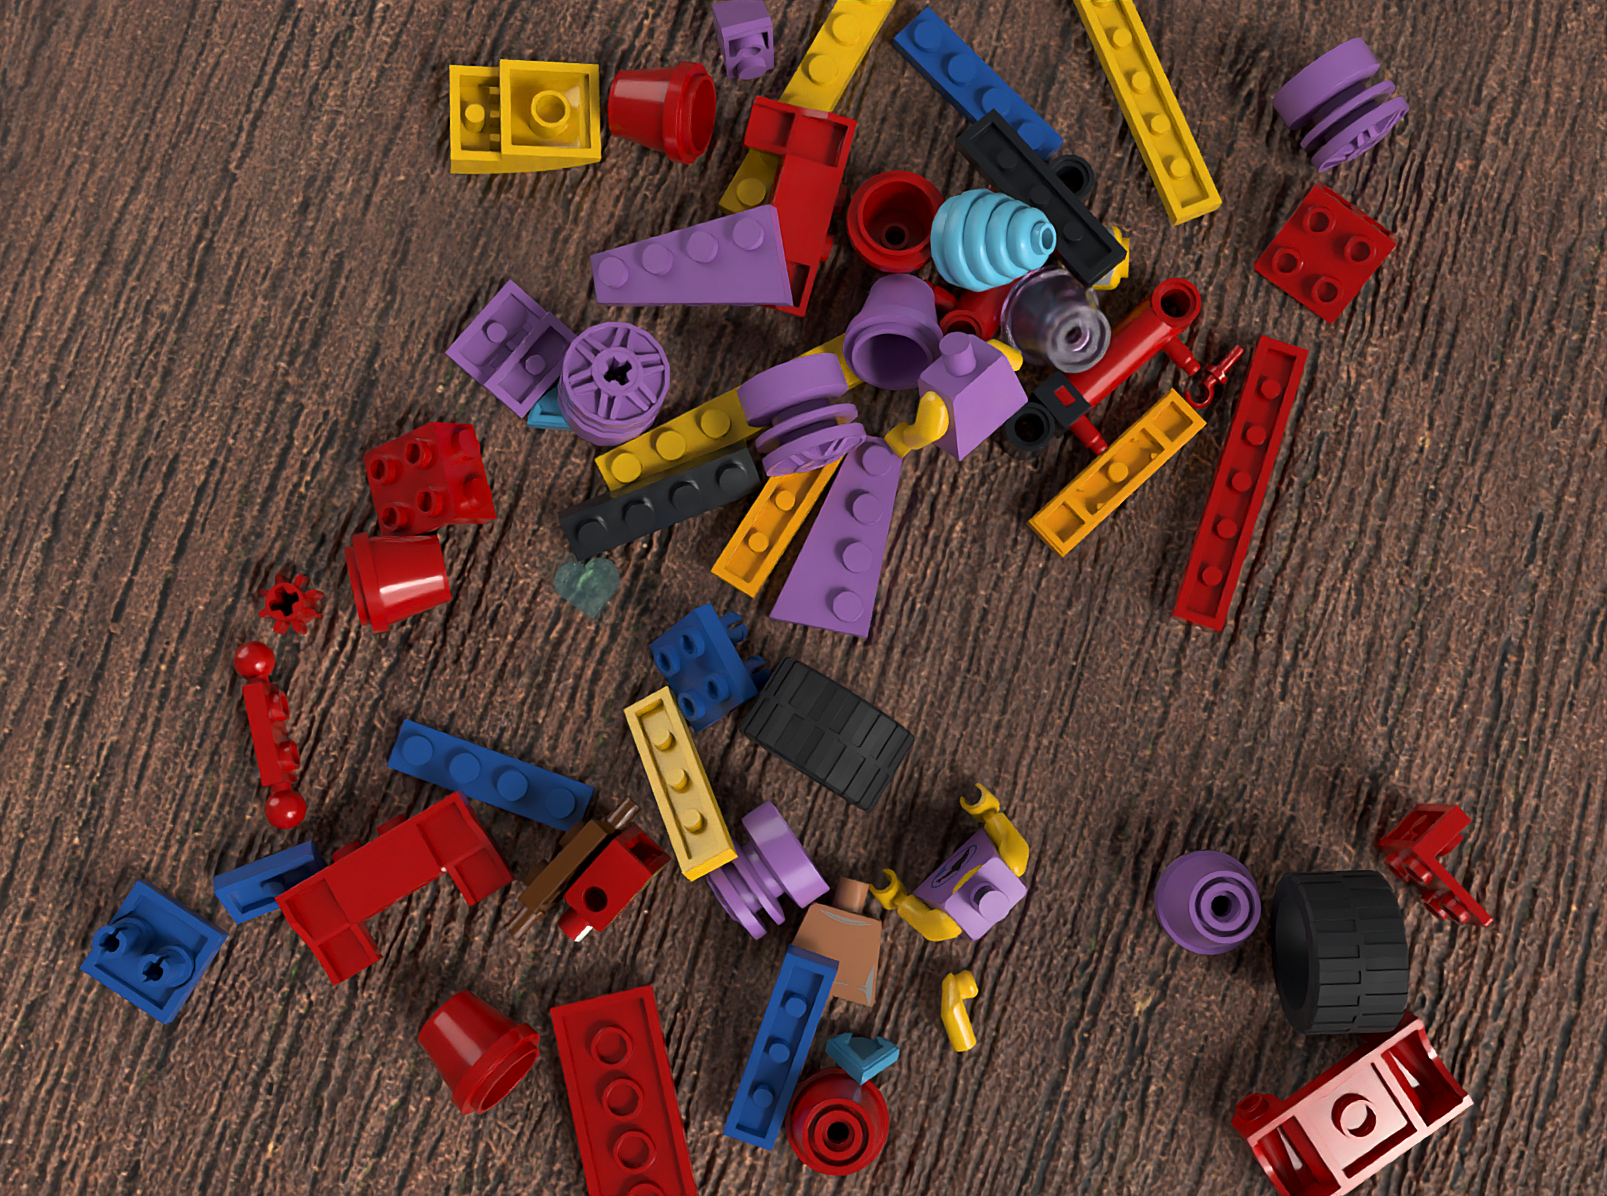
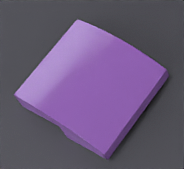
(513, 348)

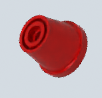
(665, 109)
(889, 204)
(395, 577)
(478, 1051)
(833, 1097)

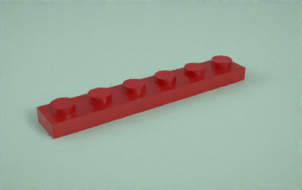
(1239, 484)

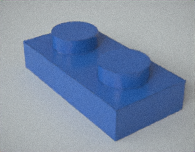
(253, 887)

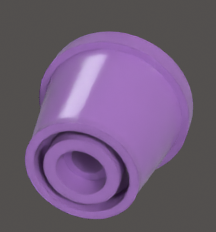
(894, 333)
(1186, 896)

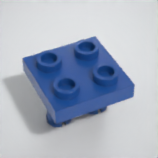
(705, 666)
(153, 951)

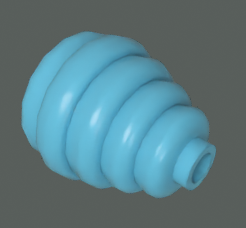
(988, 239)

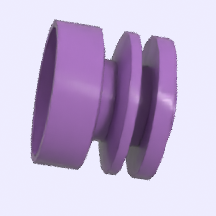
(1338, 103)
(797, 405)
(603, 409)
(764, 870)

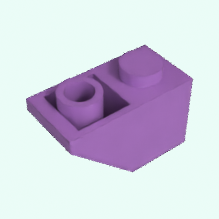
(744, 37)

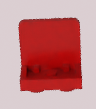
(429, 480)

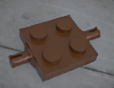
(551, 880)

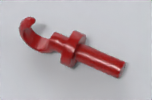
(1215, 375)

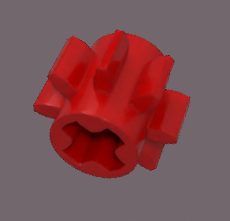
(278, 598)

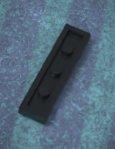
(1019, 172)
(660, 500)

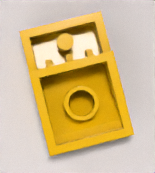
(523, 117)

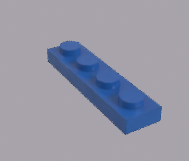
(969, 81)
(490, 776)
(780, 1047)

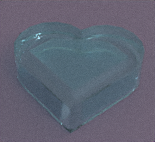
(589, 585)

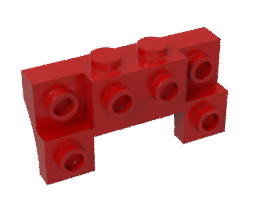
(805, 184)
(369, 878)

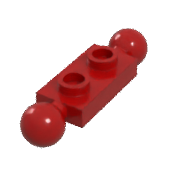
(275, 753)

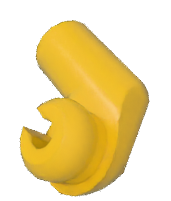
(953, 1011)

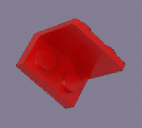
(1326, 252)
(1411, 857)

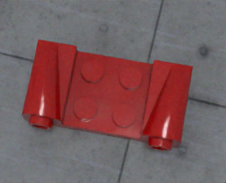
(1352, 1114)

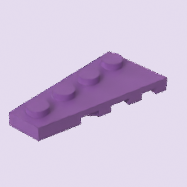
(711, 263)
(843, 555)

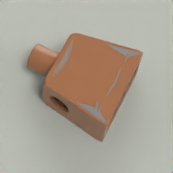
(846, 936)

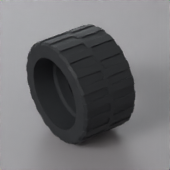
(827, 733)
(1339, 952)

